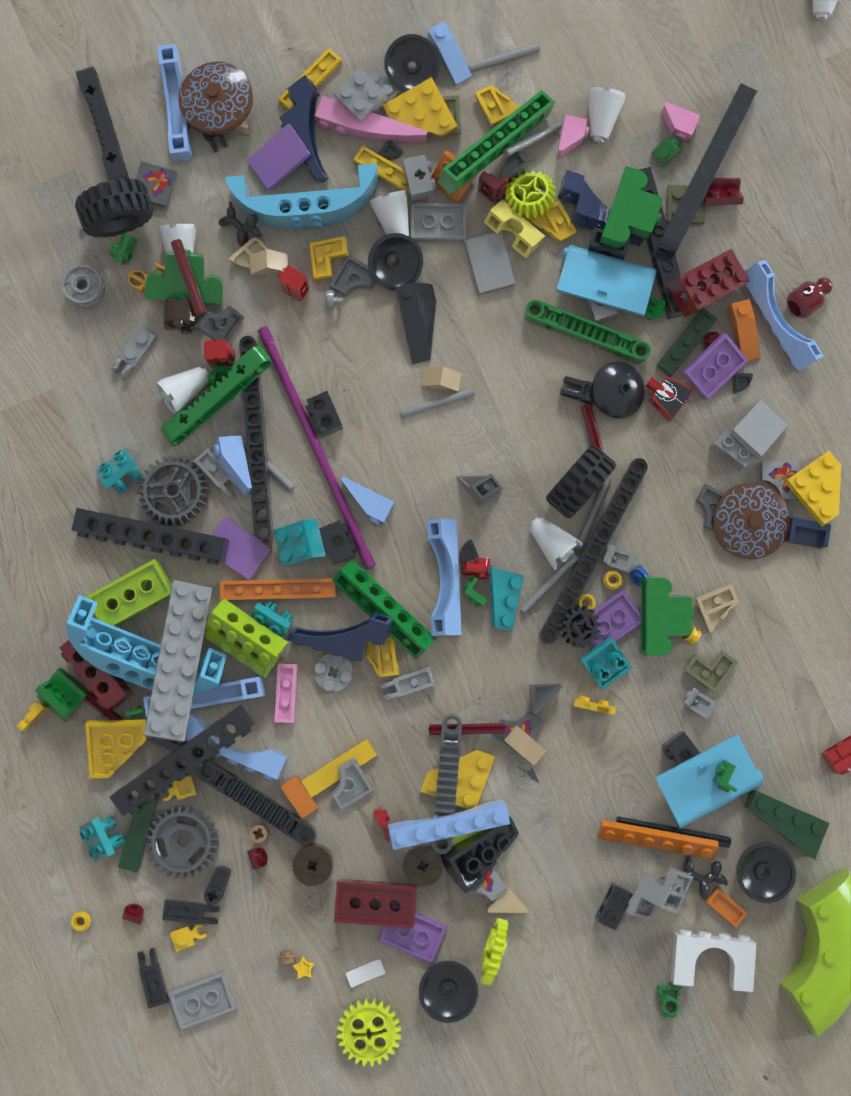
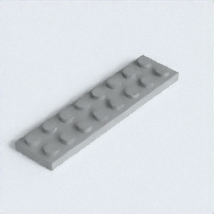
(178, 661)

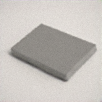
(438, 222)
(490, 262)
(759, 429)
(202, 1000)

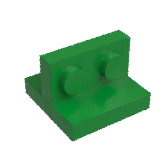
(62, 694)

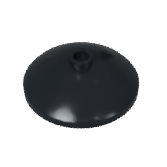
(411, 49)
(407, 262)
(609, 393)
(778, 875)
(453, 1004)

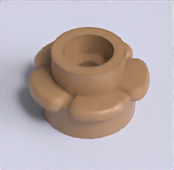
(287, 957)

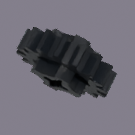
(579, 636)

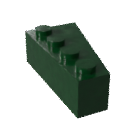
(796, 826)

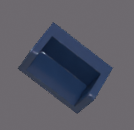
(808, 533)

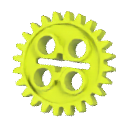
(494, 951)
(371, 1050)

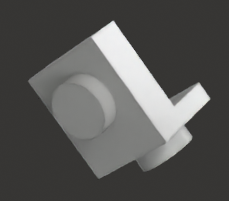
(618, 559)
(699, 703)

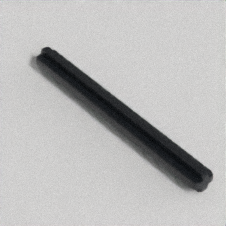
(723, 841)

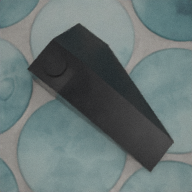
(417, 311)
(474, 856)

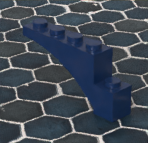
(302, 119)
(588, 208)
(346, 642)

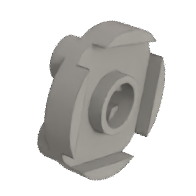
(328, 682)

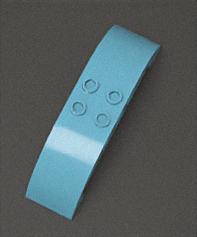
(306, 208)
(128, 654)

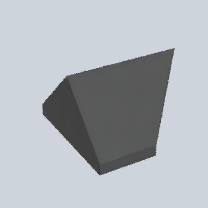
(515, 165)
(480, 487)
(541, 695)

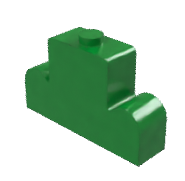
(631, 210)
(172, 284)
(662, 615)

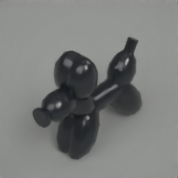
(243, 229)
(708, 878)

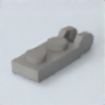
(134, 351)
(209, 464)
(410, 683)

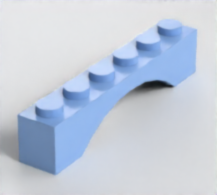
(177, 125)
(798, 347)
(444, 541)
(225, 693)
(267, 762)
(426, 830)

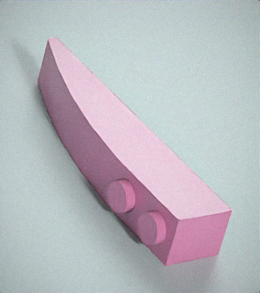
(373, 127)

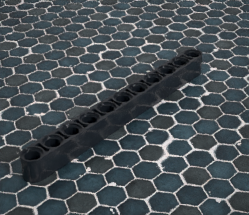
(707, 169)
(254, 448)
(603, 524)

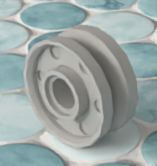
(83, 275)

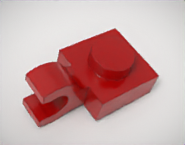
(382, 818)

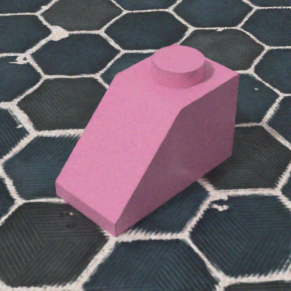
(679, 121)
(572, 134)

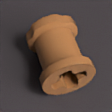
(253, 835)

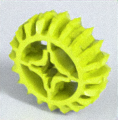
(527, 188)

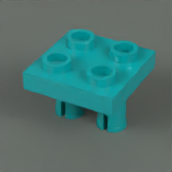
(112, 471)
(274, 622)
(605, 663)
(96, 838)

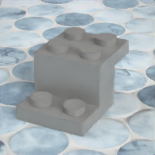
(366, 93)
(655, 893)

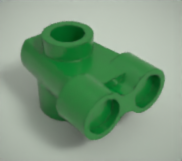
(122, 251)
(669, 994)

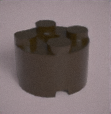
(180, 315)
(416, 874)
(309, 875)

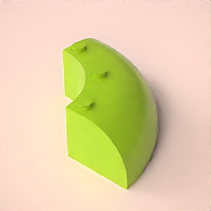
(822, 978)

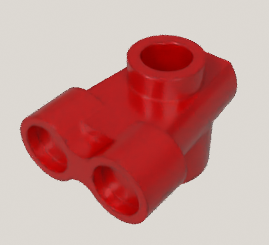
(479, 568)

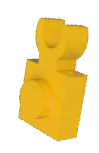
(35, 712)
(182, 789)
(185, 937)

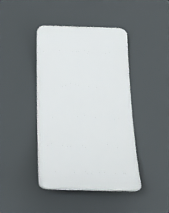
(365, 973)

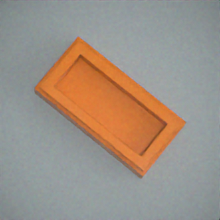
(299, 797)
(726, 907)

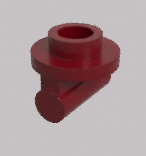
(709, 339)
(258, 857)
(133, 913)

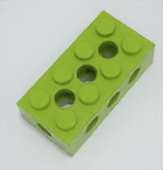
(143, 599)
(251, 642)

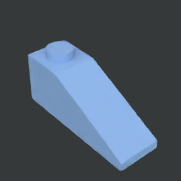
(449, 53)
(233, 461)
(372, 504)

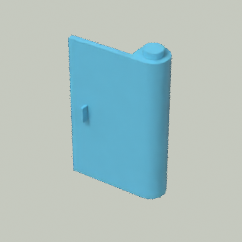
(606, 280)
(691, 786)

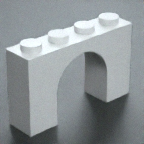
(689, 946)

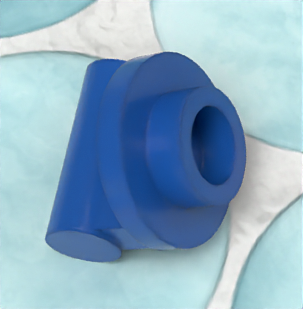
(637, 573)

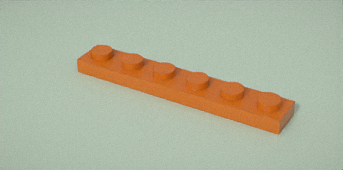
(277, 589)
(658, 839)

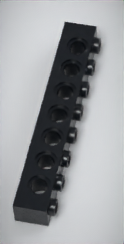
(663, 261)
(84, 518)
(123, 797)

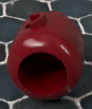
(808, 297)

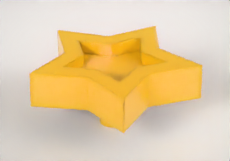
(303, 968)

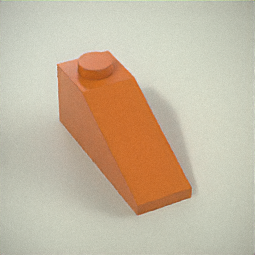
(744, 328)

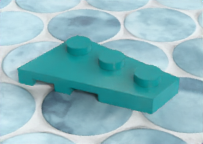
(505, 597)

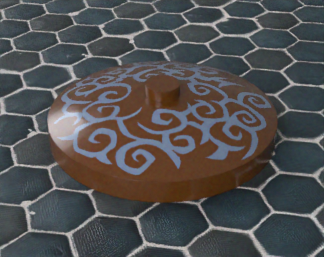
(215, 98)
(751, 520)

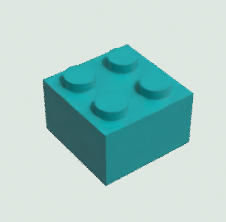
(299, 542)

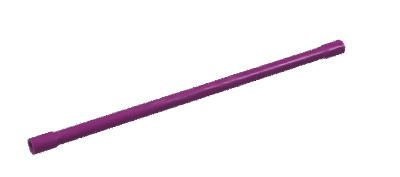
(364, 552)

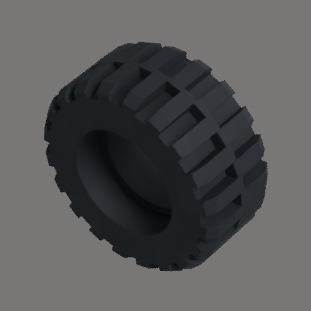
(114, 207)
(581, 481)

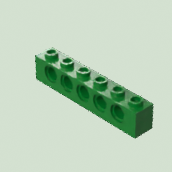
(375, 599)

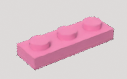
(286, 693)

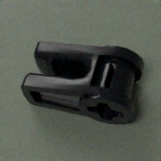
(581, 395)
(218, 883)

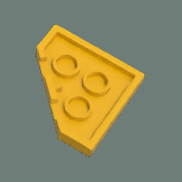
(423, 109)
(819, 487)
(112, 744)
(471, 780)

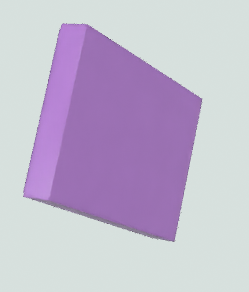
(279, 157)
(715, 366)
(244, 551)
(617, 618)
(421, 941)

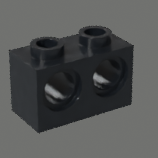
(328, 412)
(613, 906)

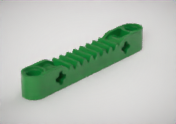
(587, 331)
(181, 427)

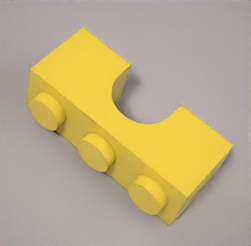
(503, 218)

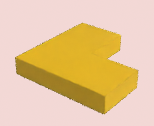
(322, 253)

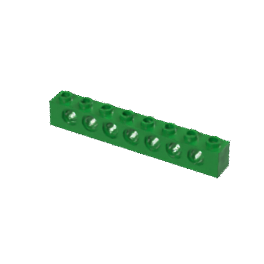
(495, 141)

